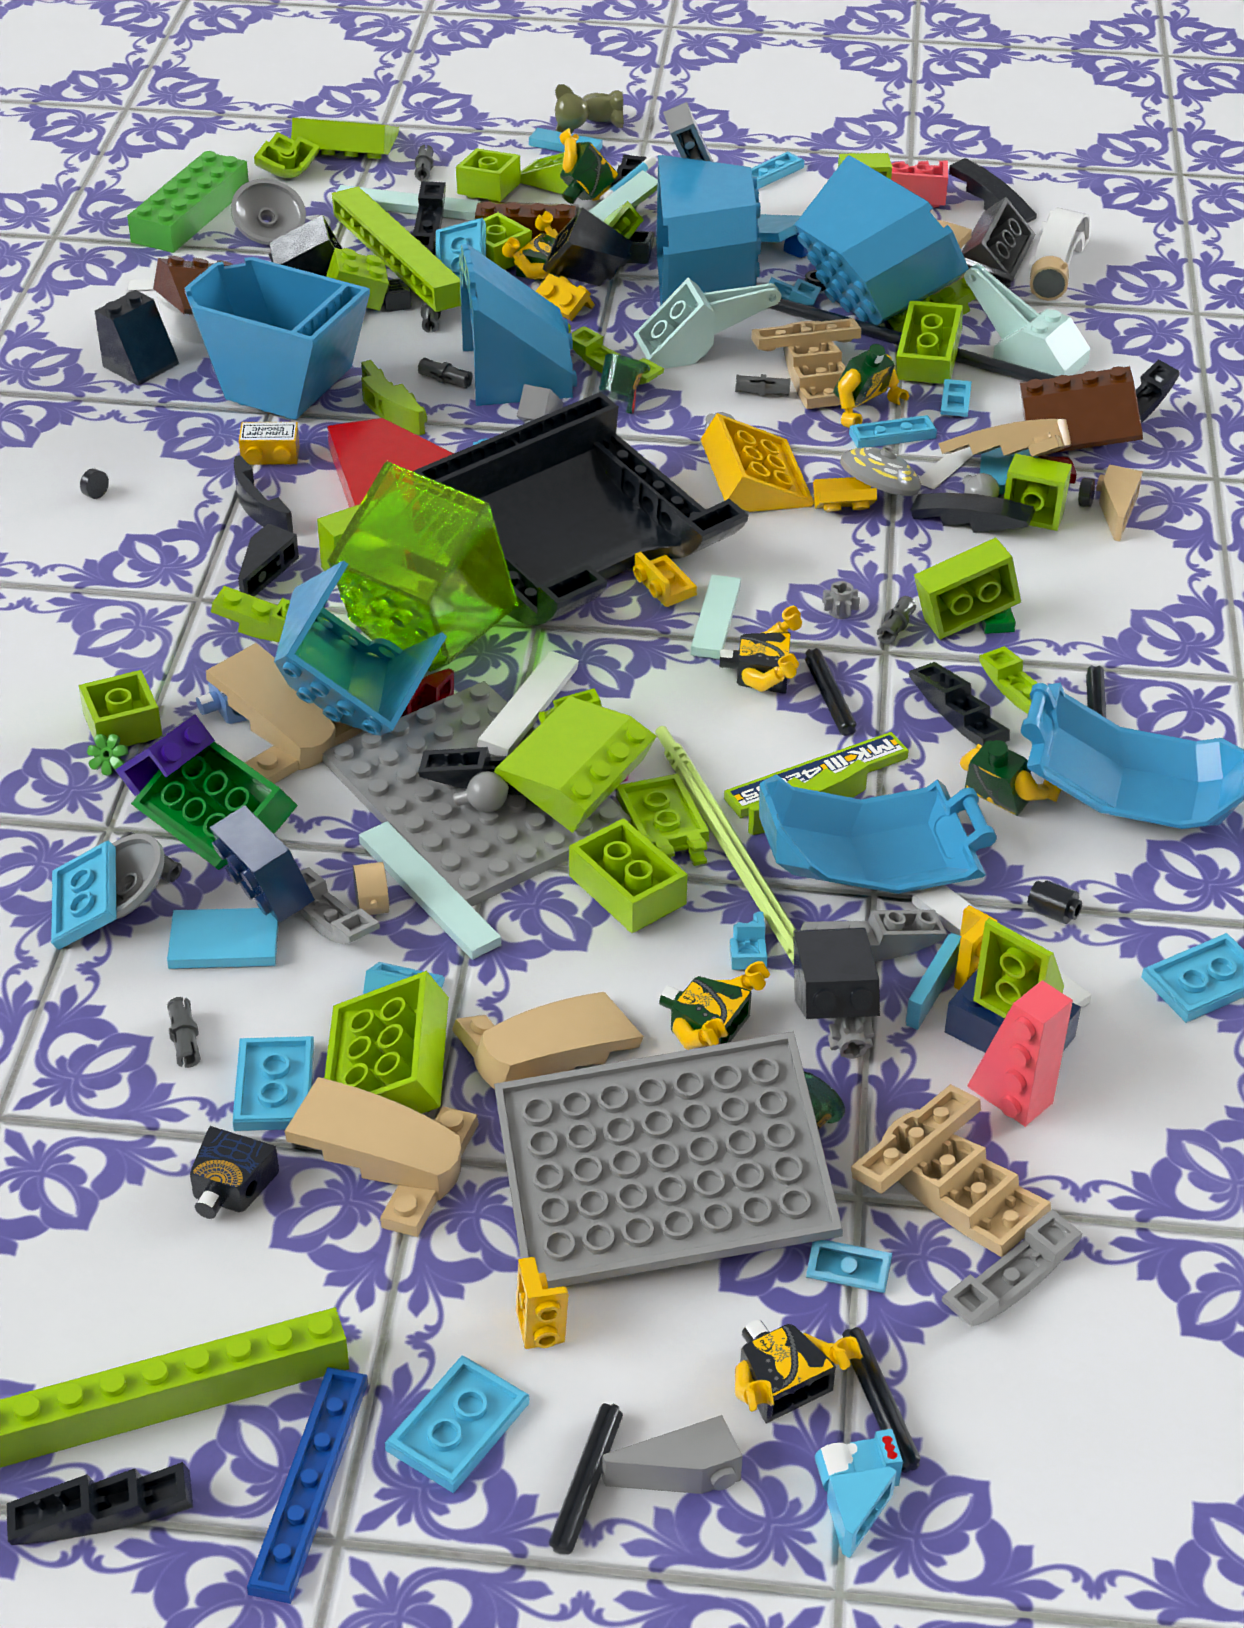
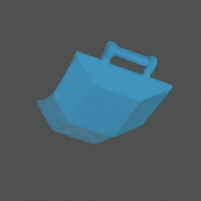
(1130, 769)
(875, 842)

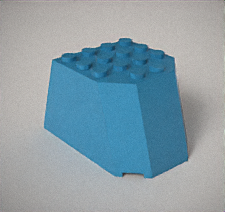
(706, 225)
(876, 244)
(276, 332)

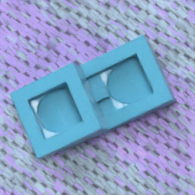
(801, 292)
(956, 397)

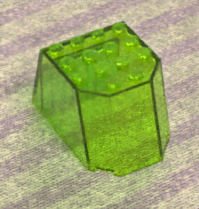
(423, 565)

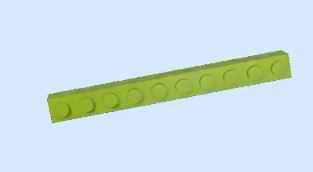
(398, 248)
(170, 1386)

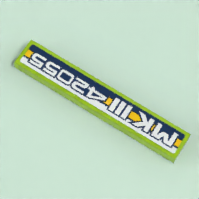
(875, 752)

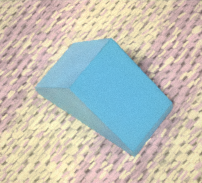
(857, 1502)

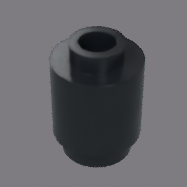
(1054, 901)

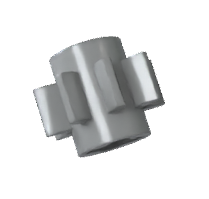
(841, 600)
(851, 1036)

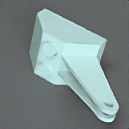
(688, 320)
(1029, 338)

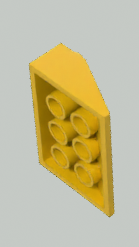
(754, 467)

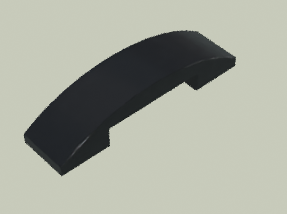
(430, 212)
(1154, 387)
(255, 504)

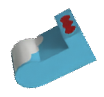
(859, 1456)

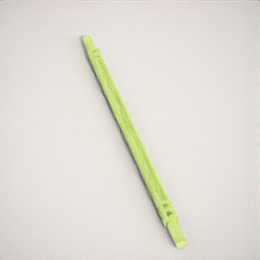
(729, 841)

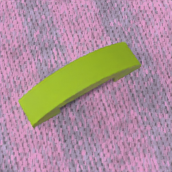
(590, 348)
(1007, 674)

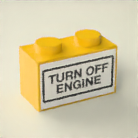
(269, 442)

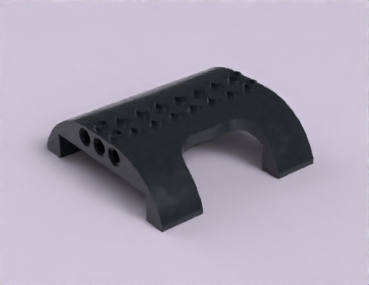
(578, 506)

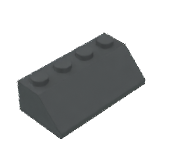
(1000, 238)

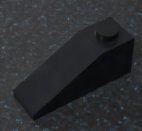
(267, 557)

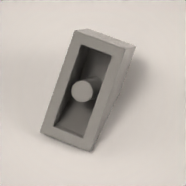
(537, 402)

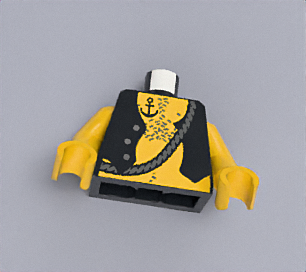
(765, 656)
(787, 1368)

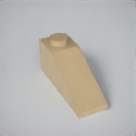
(1118, 496)

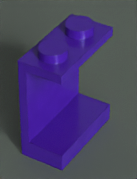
(165, 753)

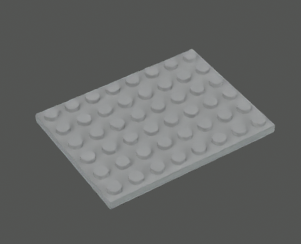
(467, 847)
(665, 1161)

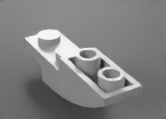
(893, 931)

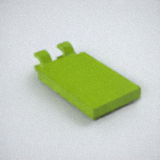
(666, 815)

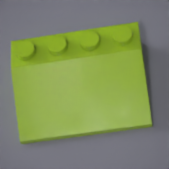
(346, 136)
(576, 759)
(392, 1042)

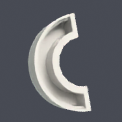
(1062, 235)
(178, 324)

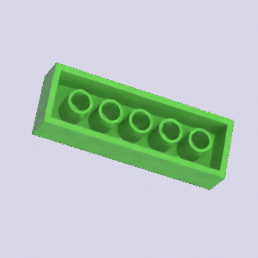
(187, 202)

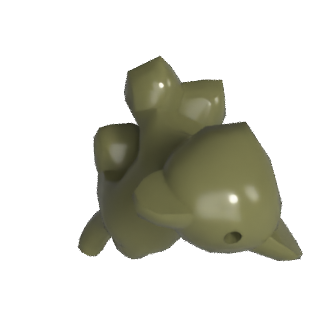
(574, 111)

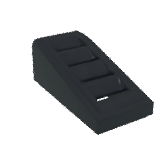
(641, 246)
(397, 296)

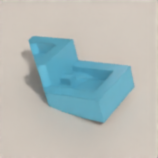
(748, 943)

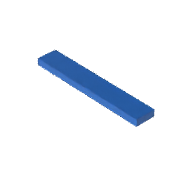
(307, 1486)

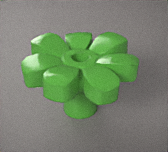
(106, 753)

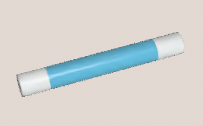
(645, 166)

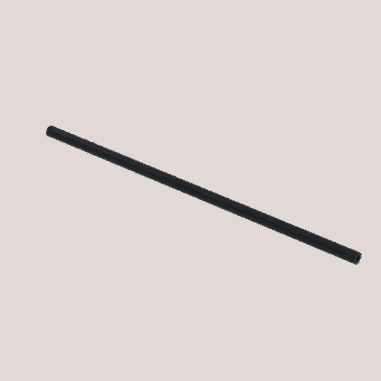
(893, 336)

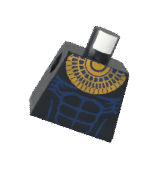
(231, 1171)

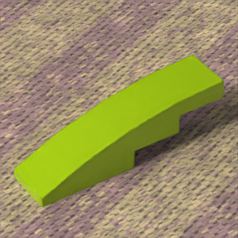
(846, 783)

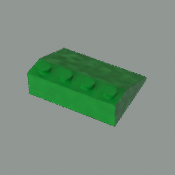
(205, 793)

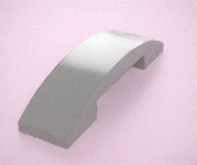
(332, 916)
(1016, 1272)

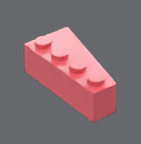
(923, 180)
(1025, 1055)

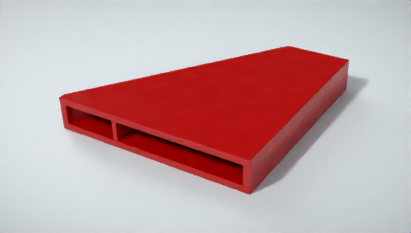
(365, 446)

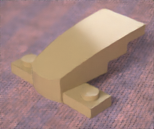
(811, 355)
(1038, 436)
(276, 714)
(547, 1038)
(387, 1145)
(952, 1173)

